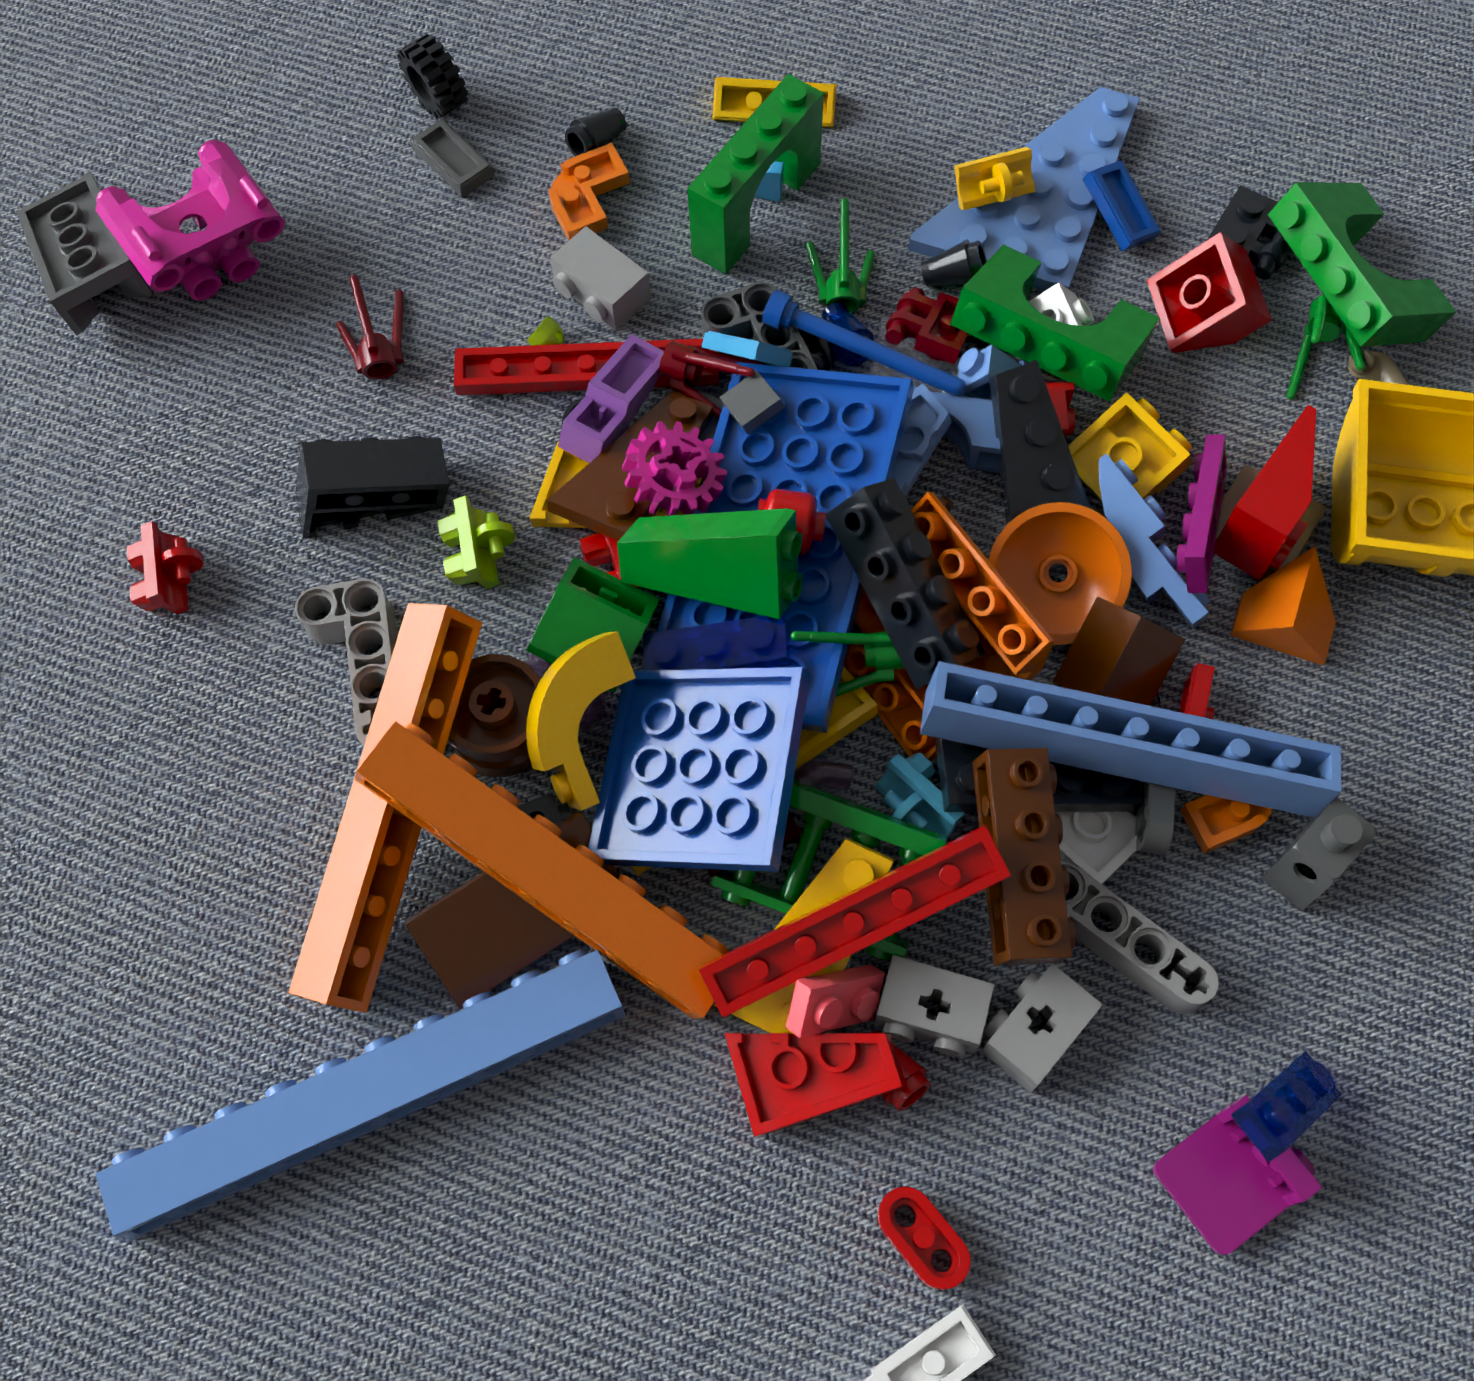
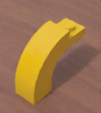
(558, 709)

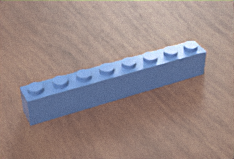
(1132, 740)

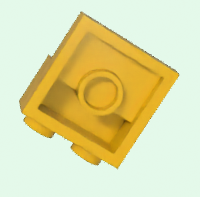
(1131, 434)

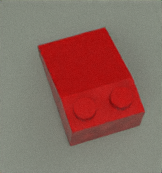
(1270, 511)

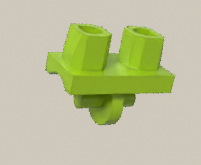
(480, 540)

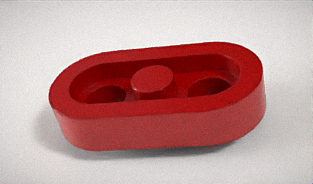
(923, 1237)

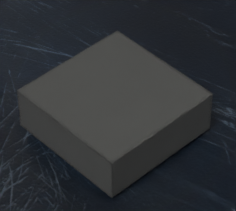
(752, 402)

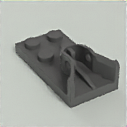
(77, 252)

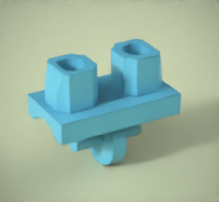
(913, 796)

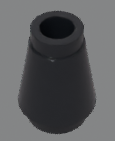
(594, 131)
(954, 265)

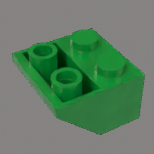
(587, 606)

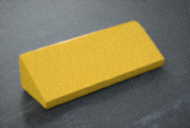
(739, 98)

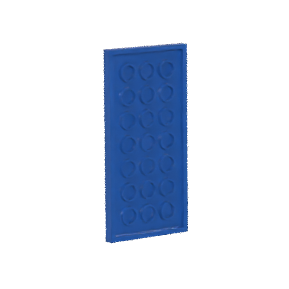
(826, 442)

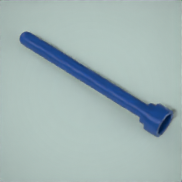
(784, 312)

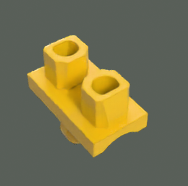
(994, 178)

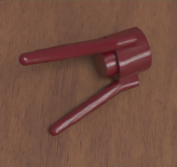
(375, 355)
(686, 364)

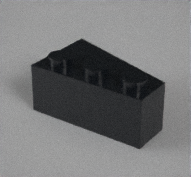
(367, 479)

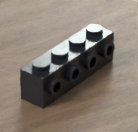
(904, 581)

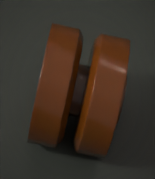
(493, 715)

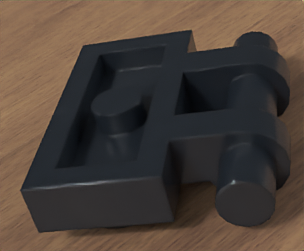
(1244, 223)

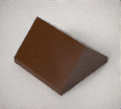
(1119, 655)

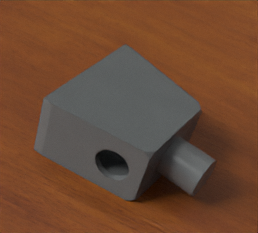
(1324, 845)

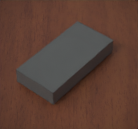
(452, 158)

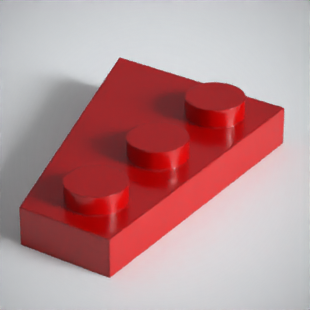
(810, 1076)

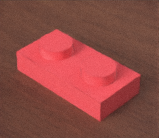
(835, 1000)

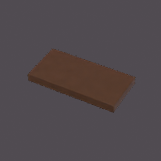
(487, 931)

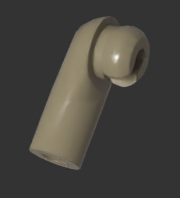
(1377, 368)

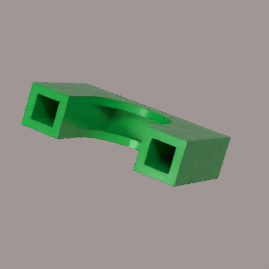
(721, 196)
(1321, 227)
(1091, 356)

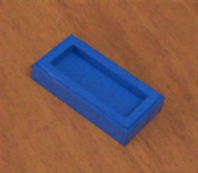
(1121, 205)

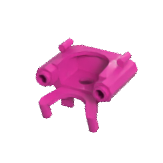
(222, 201)

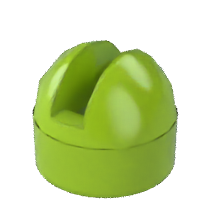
(547, 333)

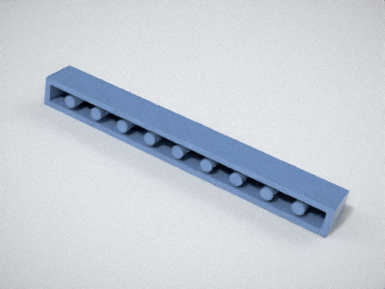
(356, 1095)

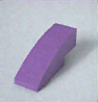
(611, 399)

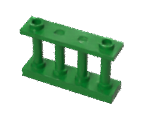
(819, 813)

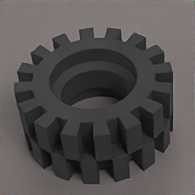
(432, 76)

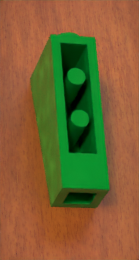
(718, 558)

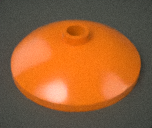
(1067, 536)

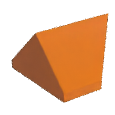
(1289, 611)

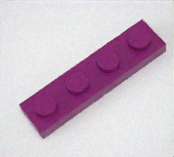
(1202, 524)

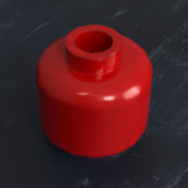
(808, 519)

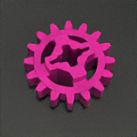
(674, 470)

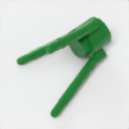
(843, 284)
(1322, 326)
(878, 653)

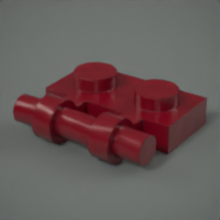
(928, 323)

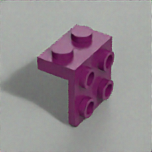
(1229, 1184)

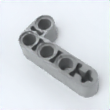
(359, 631)
(1132, 929)

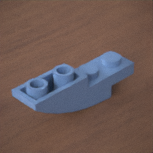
(1140, 526)

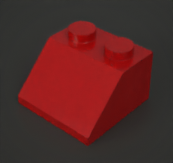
(1209, 296)

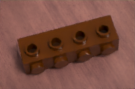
(1018, 809)

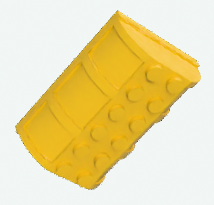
(1405, 479)

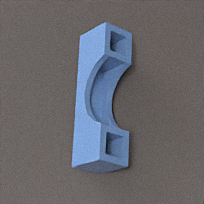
(972, 430)

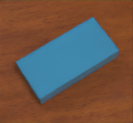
(747, 348)

